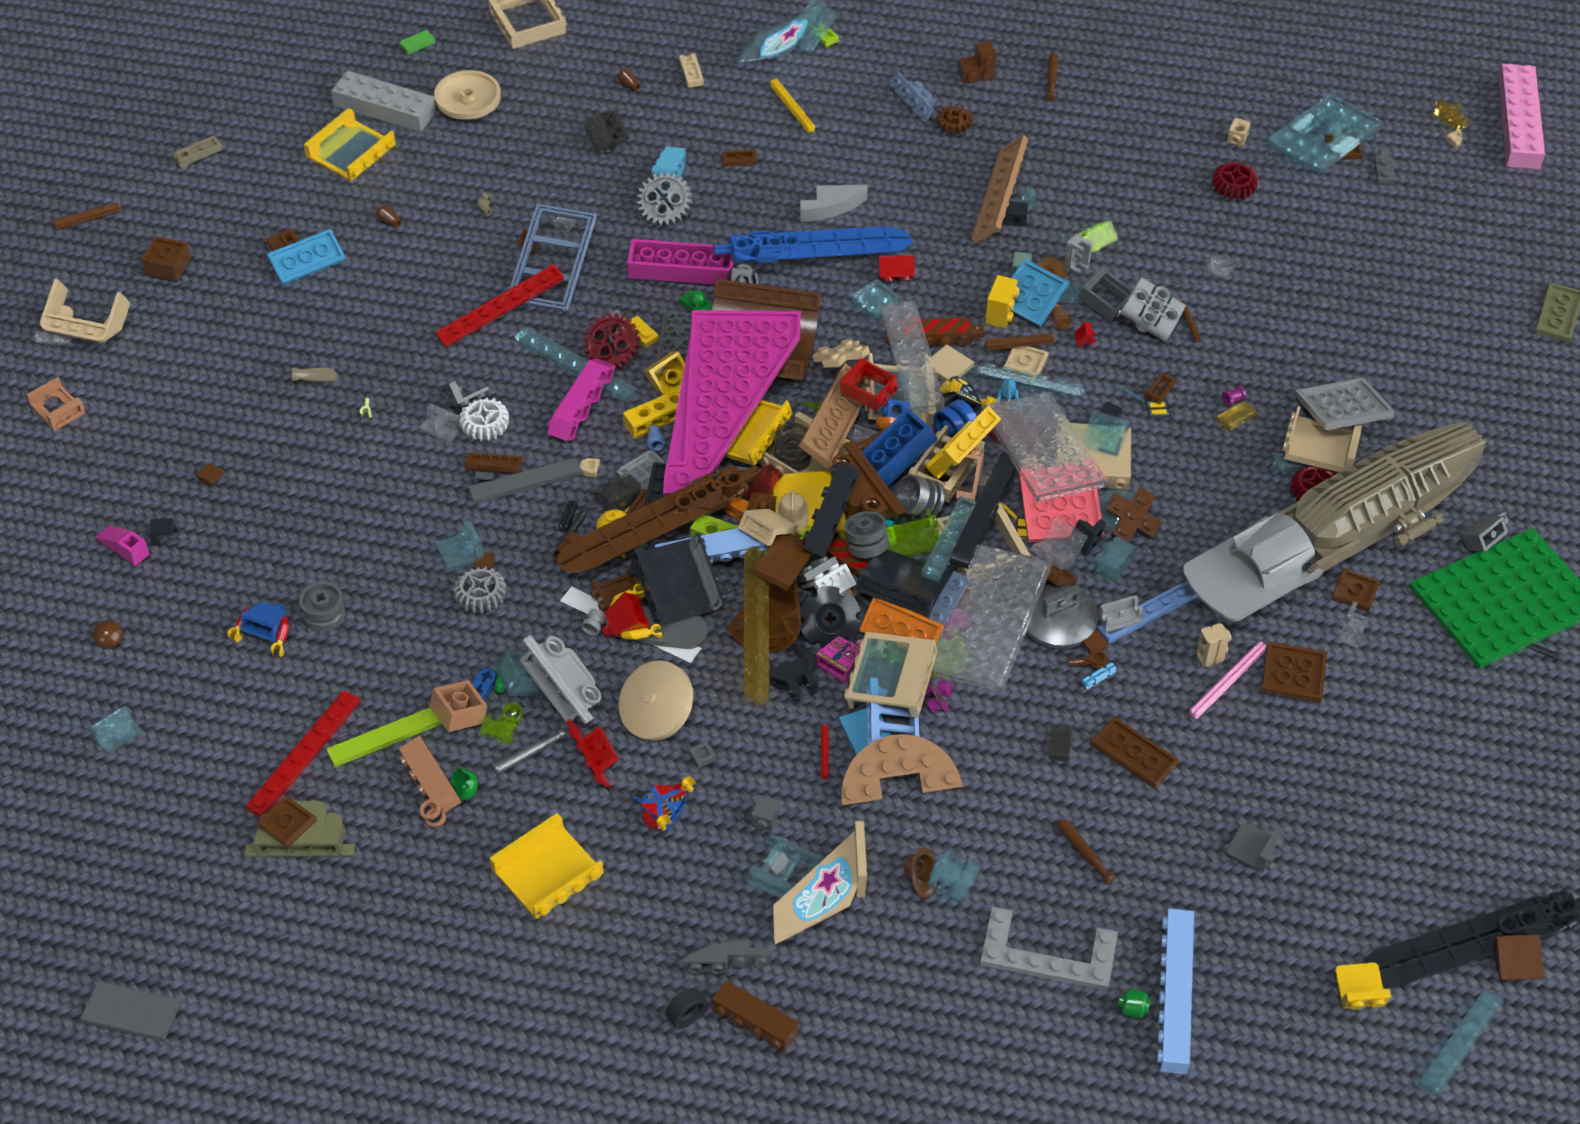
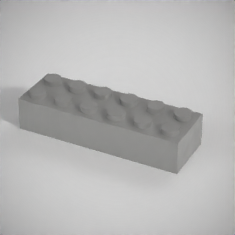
(384, 101)

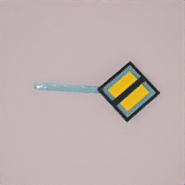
(1153, 408)

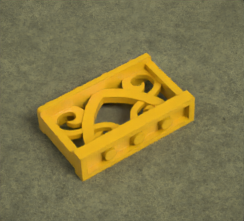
(963, 442)

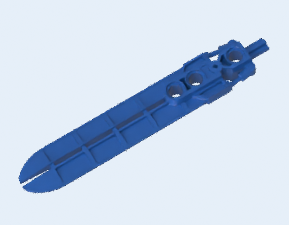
(771, 246)

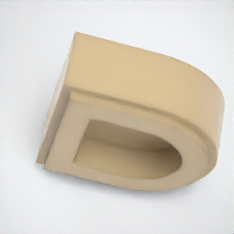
(590, 467)

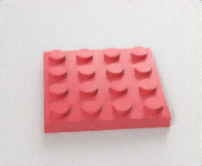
(1070, 508)

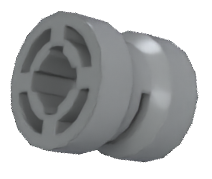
(594, 621)

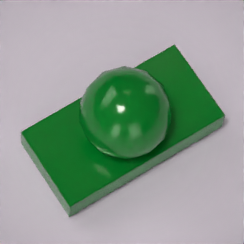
(695, 300)

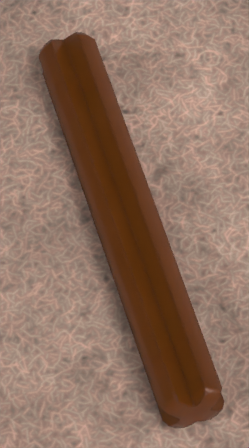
(87, 215)
(1020, 341)

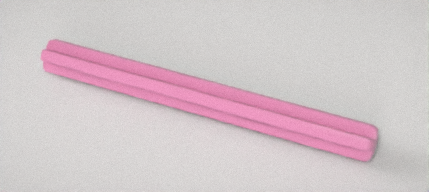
(1227, 680)

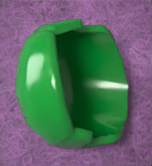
(465, 783)

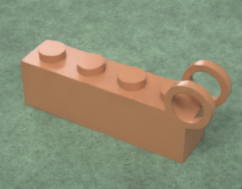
(431, 779)

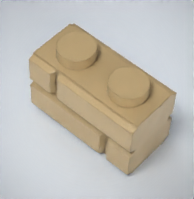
(1213, 644)

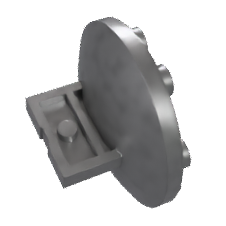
(1063, 617)

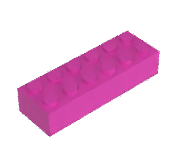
(677, 262)

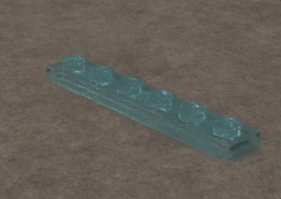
(1039, 380)
(947, 540)
(1460, 1043)

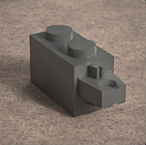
(1486, 532)

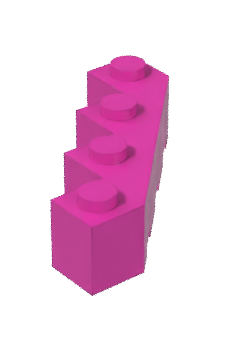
(578, 400)

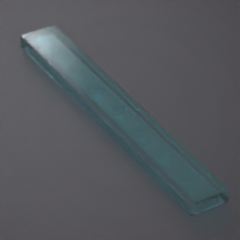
(571, 361)

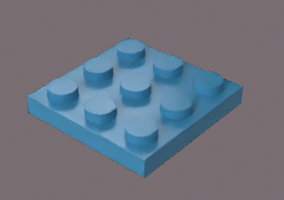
(1037, 293)

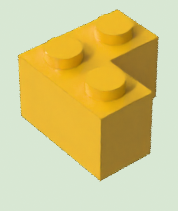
(1001, 302)

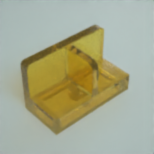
(1451, 114)

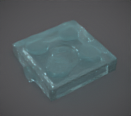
(873, 296)

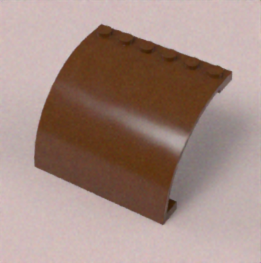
(755, 297)

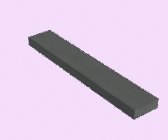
(525, 480)

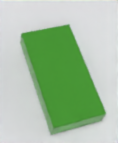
(417, 42)

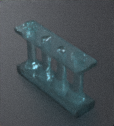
(778, 885)

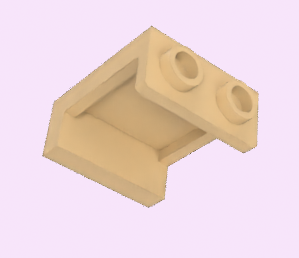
(766, 525)

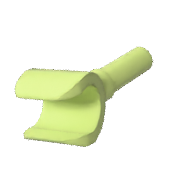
(366, 409)

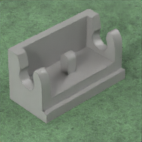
(1077, 253)
(1120, 614)

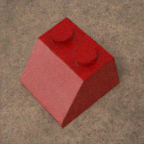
(895, 267)

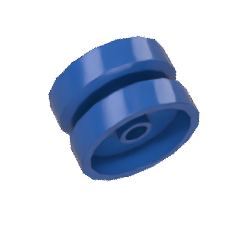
(954, 416)

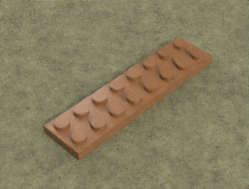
(999, 189)
(831, 422)

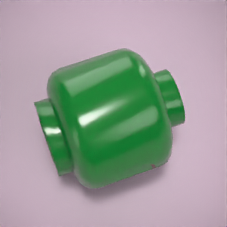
(1134, 1003)

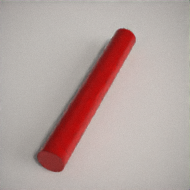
(824, 752)

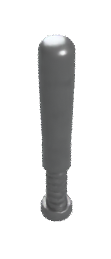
(523, 754)

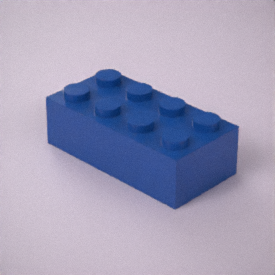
(899, 446)

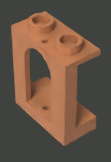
(61, 416)

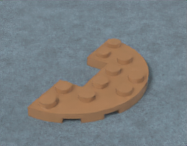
(896, 757)

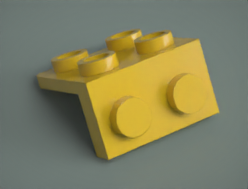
(1361, 986)

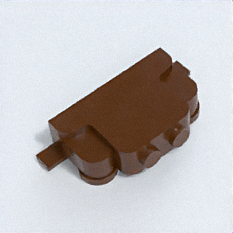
(870, 490)

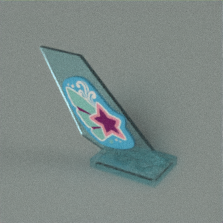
(800, 30)

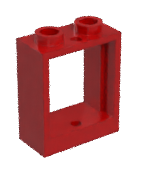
(873, 372)

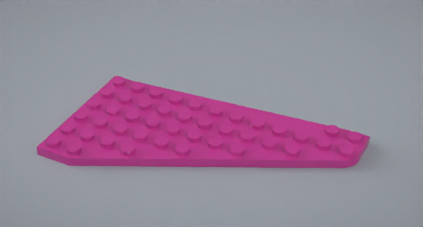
(724, 377)

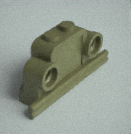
(321, 839)

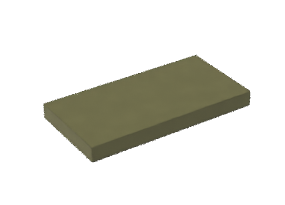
(1559, 313)

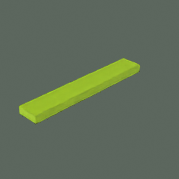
(382, 737)

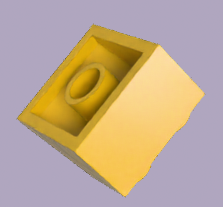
(666, 373)

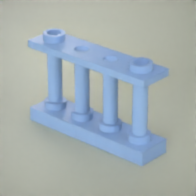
(875, 725)

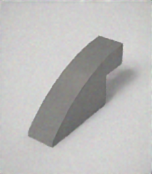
(832, 201)

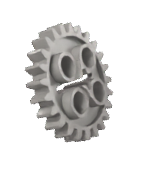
(652, 208)

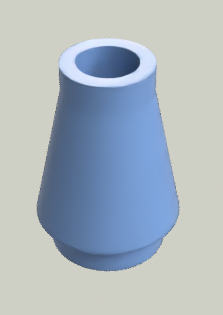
(655, 439)

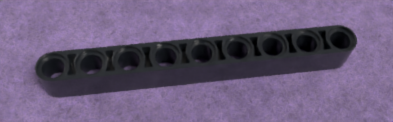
(984, 511)

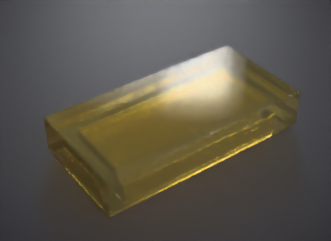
(1236, 415)

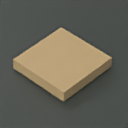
(1027, 359)
(951, 363)

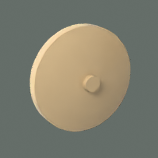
(467, 94)
(656, 700)

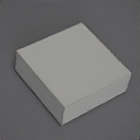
(779, 864)

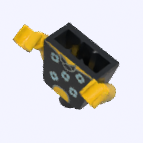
(959, 389)

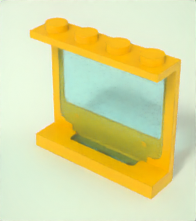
(347, 146)

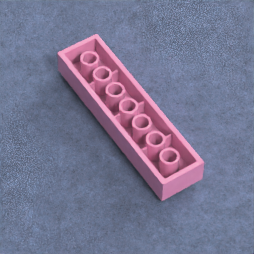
(1521, 116)

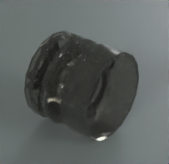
(787, 448)

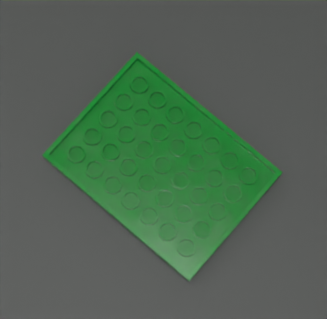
(1502, 597)

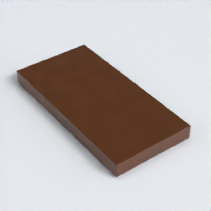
(783, 561)
(1134, 752)

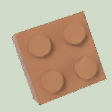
(458, 705)

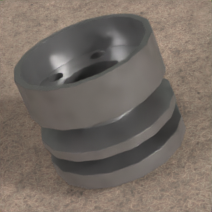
(918, 494)

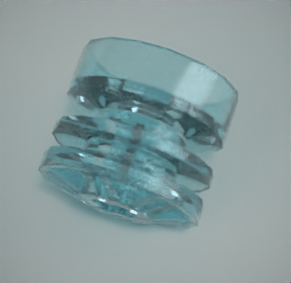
(954, 874)

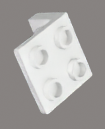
(835, 576)

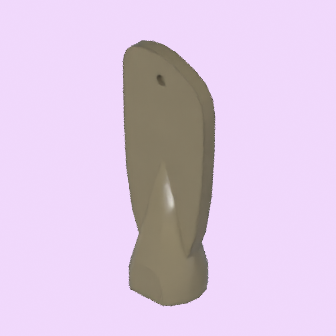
(314, 374)

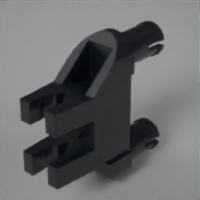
(795, 673)

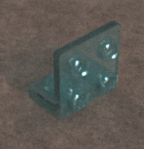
(461, 548)

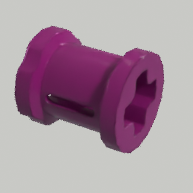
(1234, 395)

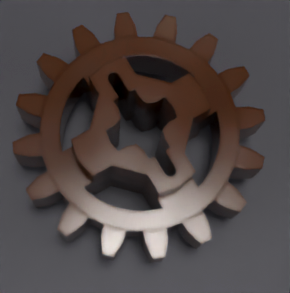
(954, 119)

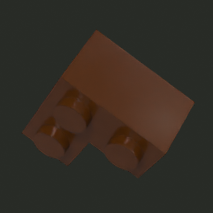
(980, 66)

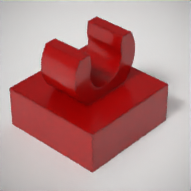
(1084, 335)

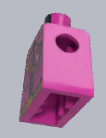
(839, 657)

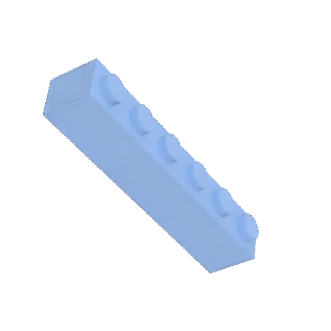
(727, 544)

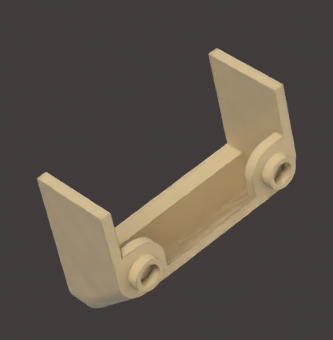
(59, 318)

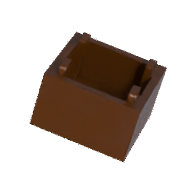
(166, 258)

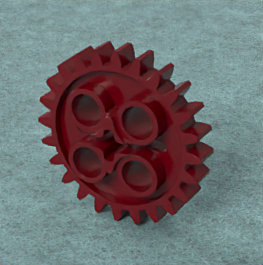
(626, 335)

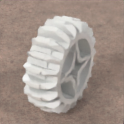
(473, 418)

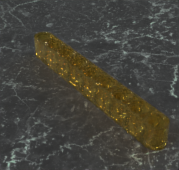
(756, 630)

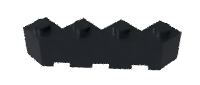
(831, 510)

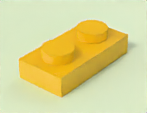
(647, 334)

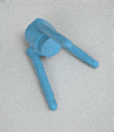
(1008, 390)

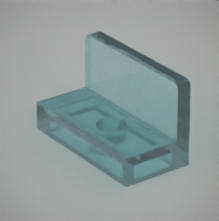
(115, 729)

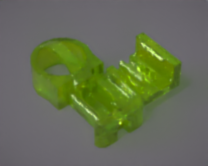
(505, 727)

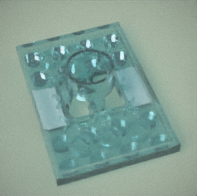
(1330, 115)

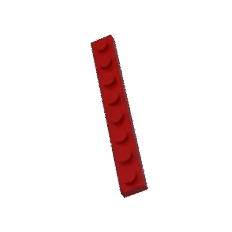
(499, 306)
(303, 754)

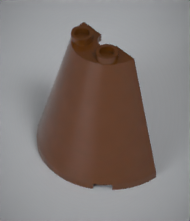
(783, 618)

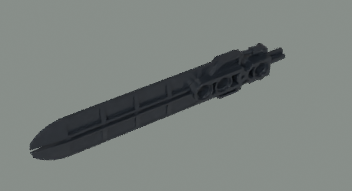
(1542, 919)

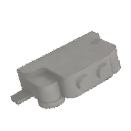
(561, 677)

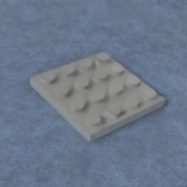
(1344, 404)

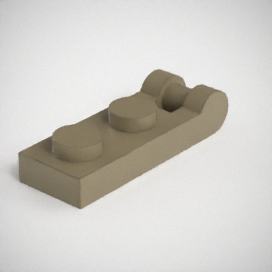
(197, 151)

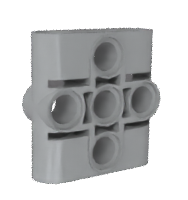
(1152, 309)

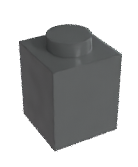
(765, 813)

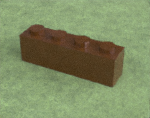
(755, 1016)

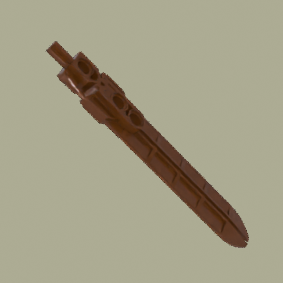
(656, 519)

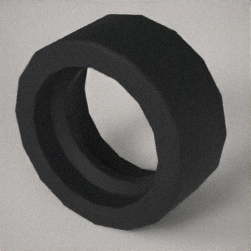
(686, 1008)

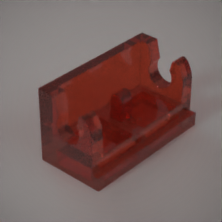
(765, 480)

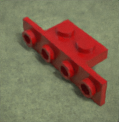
(596, 749)

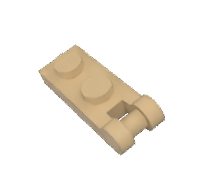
(691, 70)

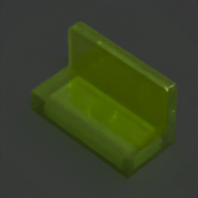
(1100, 235)

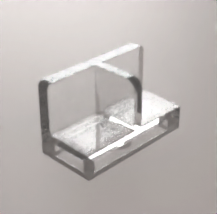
(441, 423)
(1353, 627)

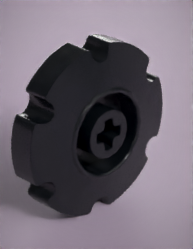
(816, 608)

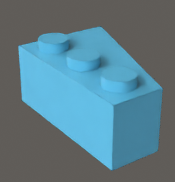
(671, 161)

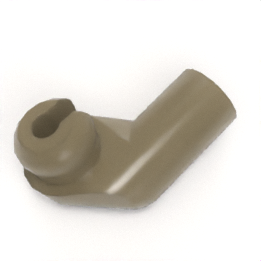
(484, 202)

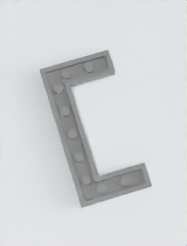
(1091, 975)

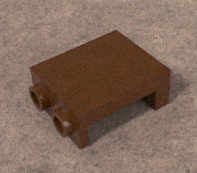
(606, 591)

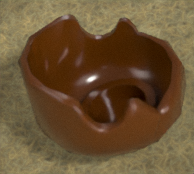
(107, 634)

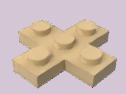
(844, 351)

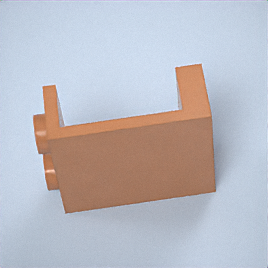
(972, 494)

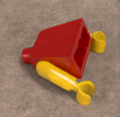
(627, 617)

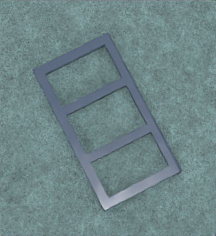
(531, 237)

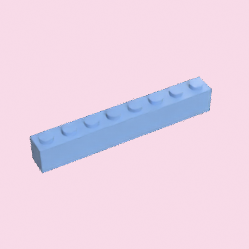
(1176, 992)

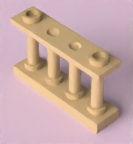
(957, 475)

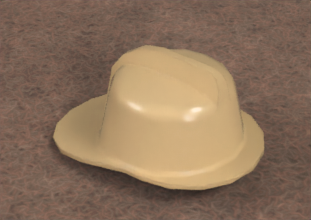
(794, 509)

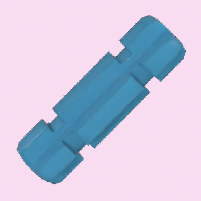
(1098, 675)

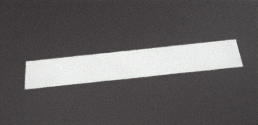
(584, 602)

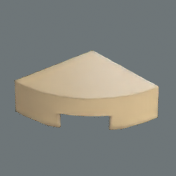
(1454, 138)

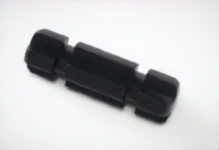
(567, 516)

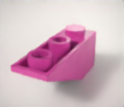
(124, 543)

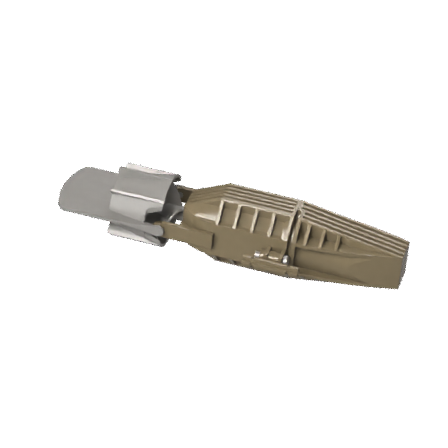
(1337, 521)

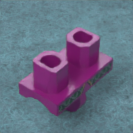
(938, 702)

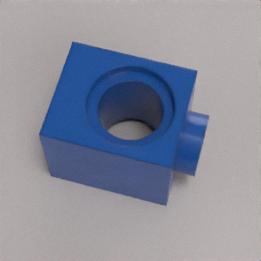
(900, 405)

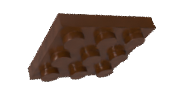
(1294, 672)

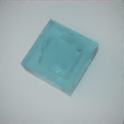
(1030, 197)

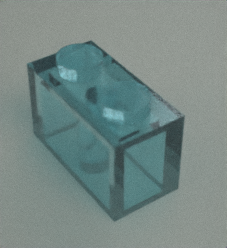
(1114, 558)

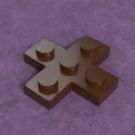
(1133, 515)

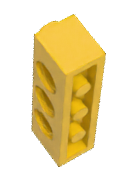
(655, 412)

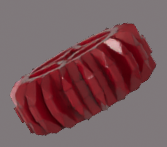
(1235, 180)
(1308, 478)

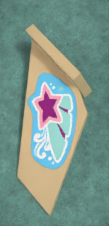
(824, 889)

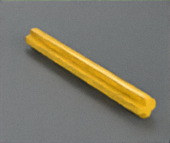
(792, 105)

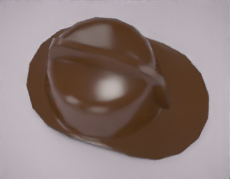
(919, 868)

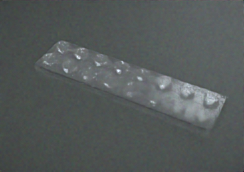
(912, 356)

